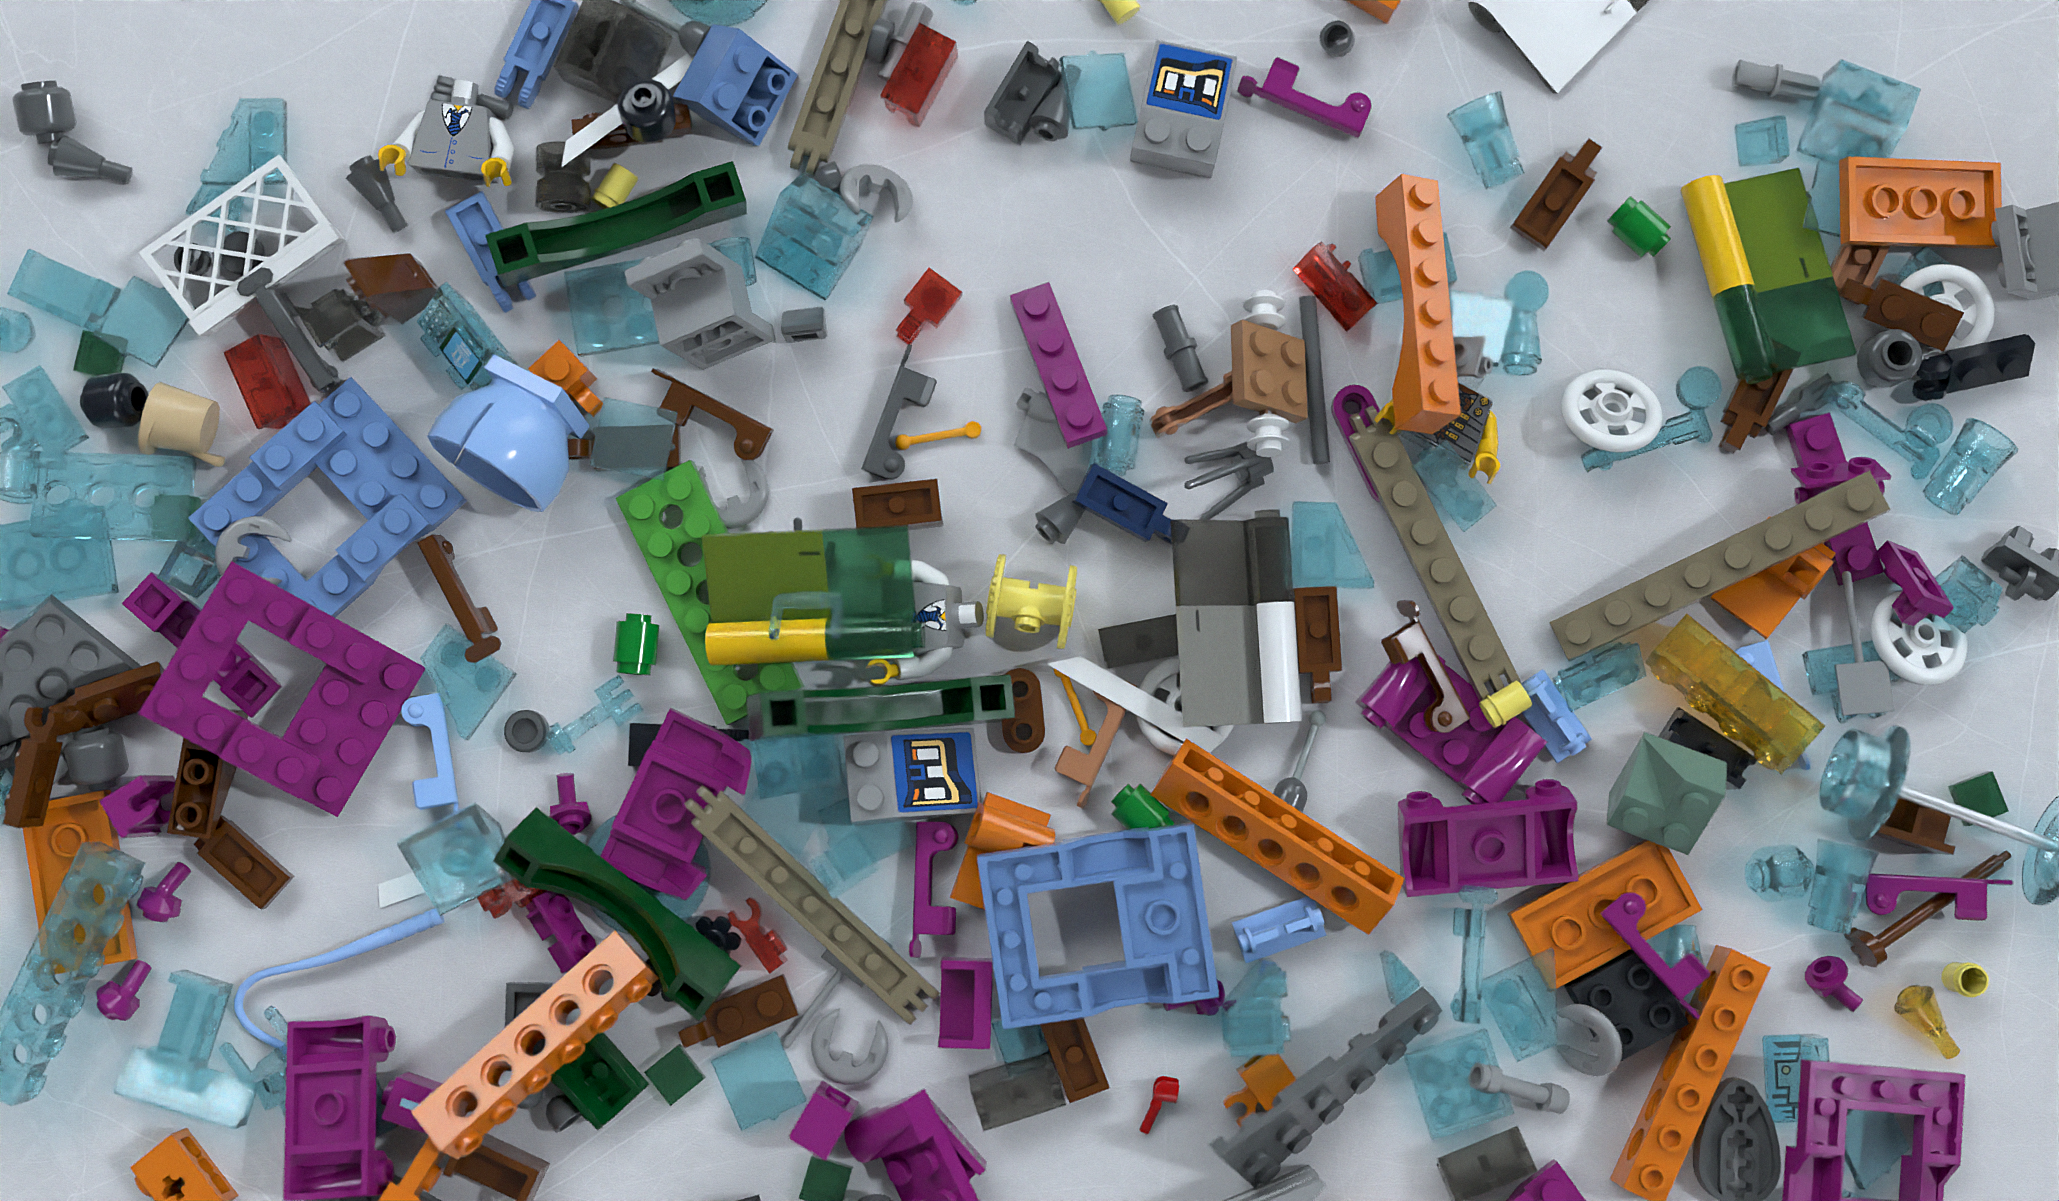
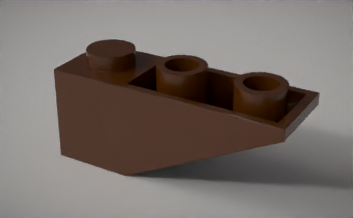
(392, 284)
(199, 790)

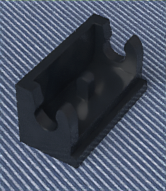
(1693, 734)

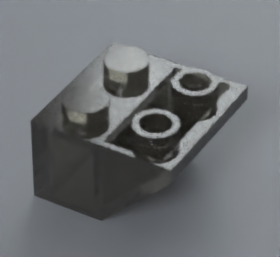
(610, 49)

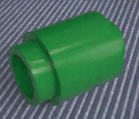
(1640, 227)
(636, 644)
(1139, 809)

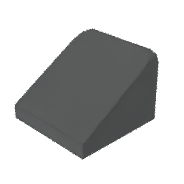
(804, 324)

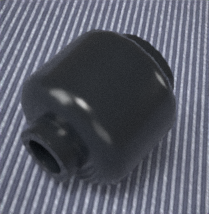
(647, 110)
(113, 400)

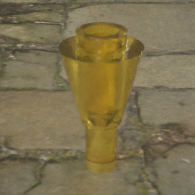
(1922, 1011)

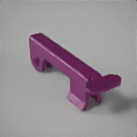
(1277, 88)
(1969, 893)
(928, 919)
(1681, 977)

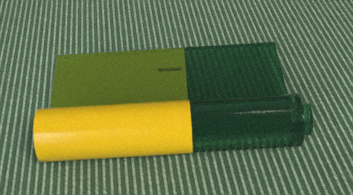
(1767, 273)
(860, 563)

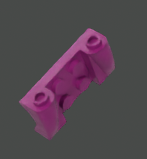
(1474, 754)
(1487, 842)
(334, 1109)
(912, 1149)

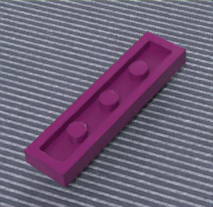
(1058, 365)
(1855, 549)

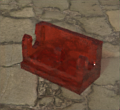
(920, 74)
(267, 380)

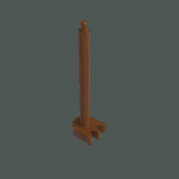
(1872, 947)

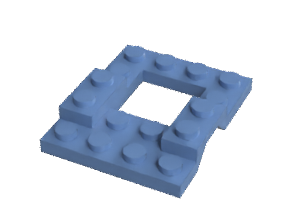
(368, 463)
(1158, 915)

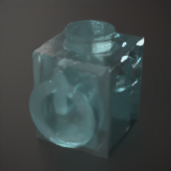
(1970, 593)

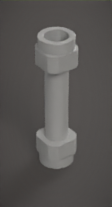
(1490, 1080)

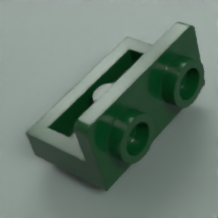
(600, 1081)

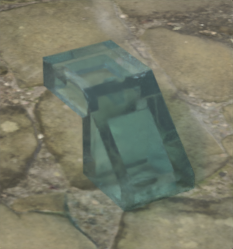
(191, 566)

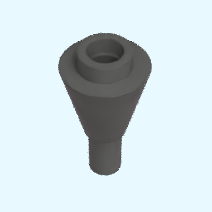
(1052, 116)
(77, 160)
(376, 189)
(1059, 519)

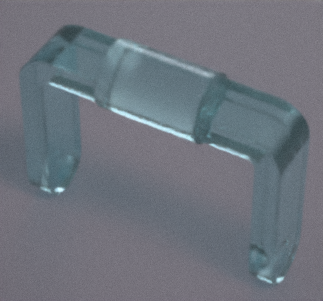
(807, 600)
(270, 1062)

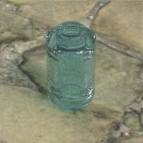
(1120, 446)

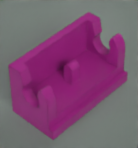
(137, 806)

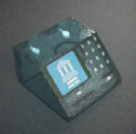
(461, 336)

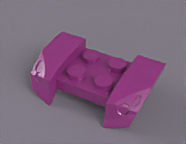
(653, 827)

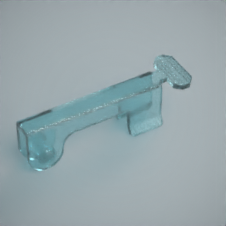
(1849, 400)
(1673, 432)
(1471, 926)

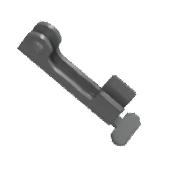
(281, 314)
(909, 386)

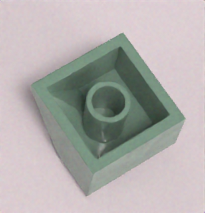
(1666, 793)

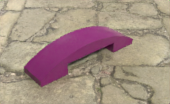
(172, 615)

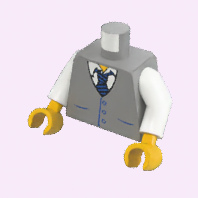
(454, 141)
(944, 621)

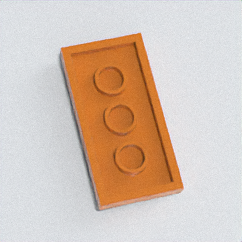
(1918, 202)
(52, 852)
(1571, 917)

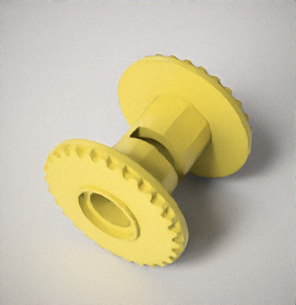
(1028, 605)

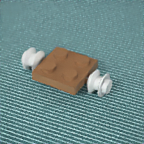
(1268, 373)

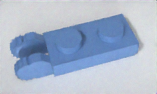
(536, 47)
(472, 221)

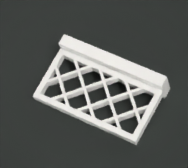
(284, 264)

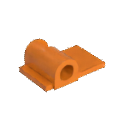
(1771, 594)
(997, 827)

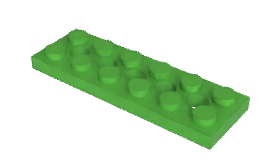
(681, 584)

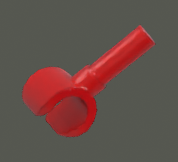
(1165, 1090)

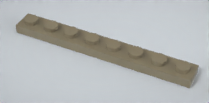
(1720, 566)

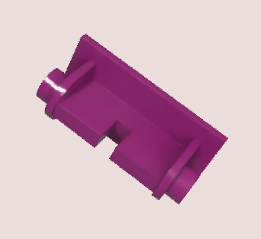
(1823, 476)
(555, 915)

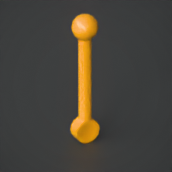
(971, 430)
(1087, 735)

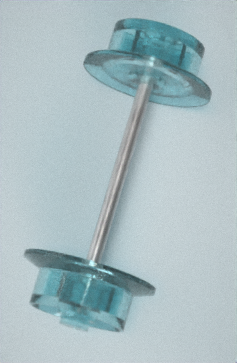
(1868, 777)

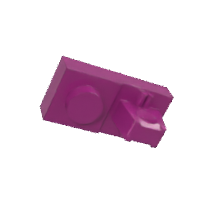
(1920, 589)

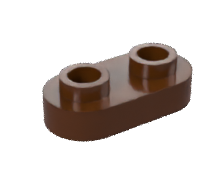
(1028, 711)

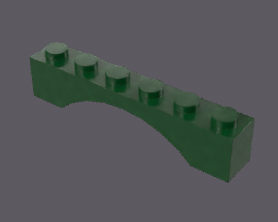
(558, 244)
(877, 709)
(552, 859)

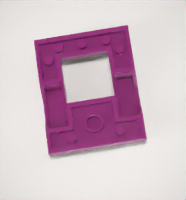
(337, 721)
(1829, 1088)

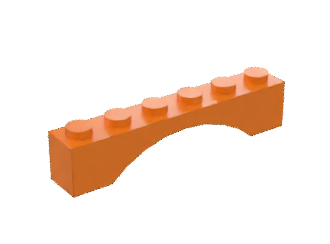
(1426, 375)

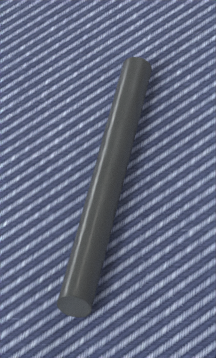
(1314, 380)

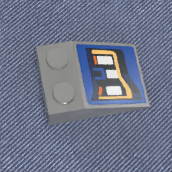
(1183, 109)
(911, 775)

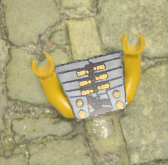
(1470, 435)

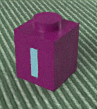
(405, 1095)

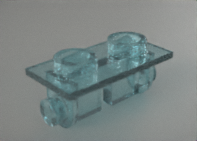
(1449, 482)
(1607, 674)

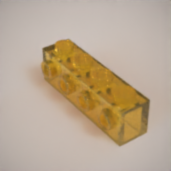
(1734, 695)

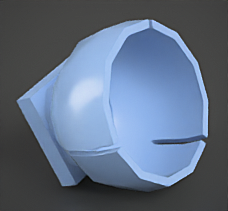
(511, 435)

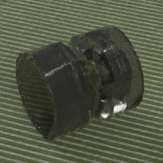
(562, 187)

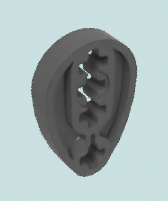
(1760, 1151)

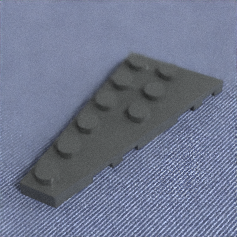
(48, 659)
(1322, 1092)

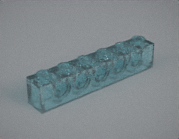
(56, 944)

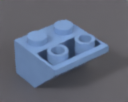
(735, 83)

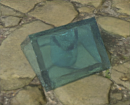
(457, 857)

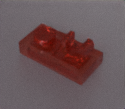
(1334, 285)

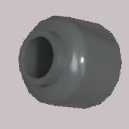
(44, 111)
(1889, 358)
(96, 757)

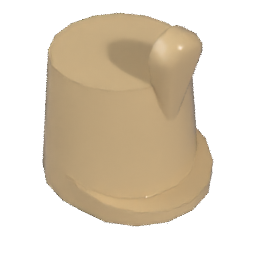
(180, 423)

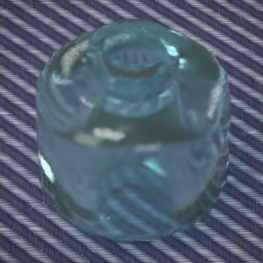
(1779, 873)

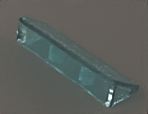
(200, 1093)

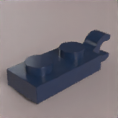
(1123, 504)

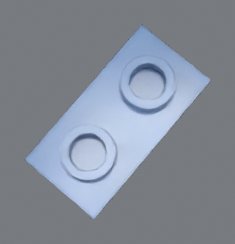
(1552, 718)
(1279, 929)

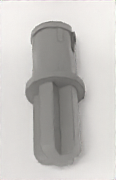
(916, 13)
(1775, 80)

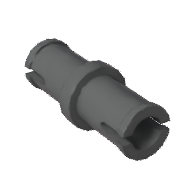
(1180, 348)

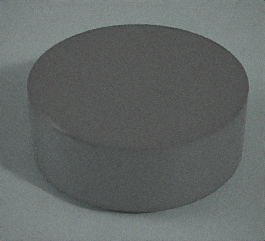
(879, 40)
(238, 242)
(526, 731)

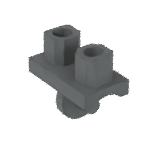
(2023, 567)

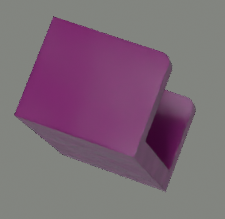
(965, 1003)
(823, 1120)

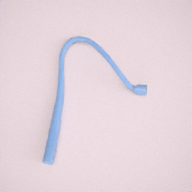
(373, 941)

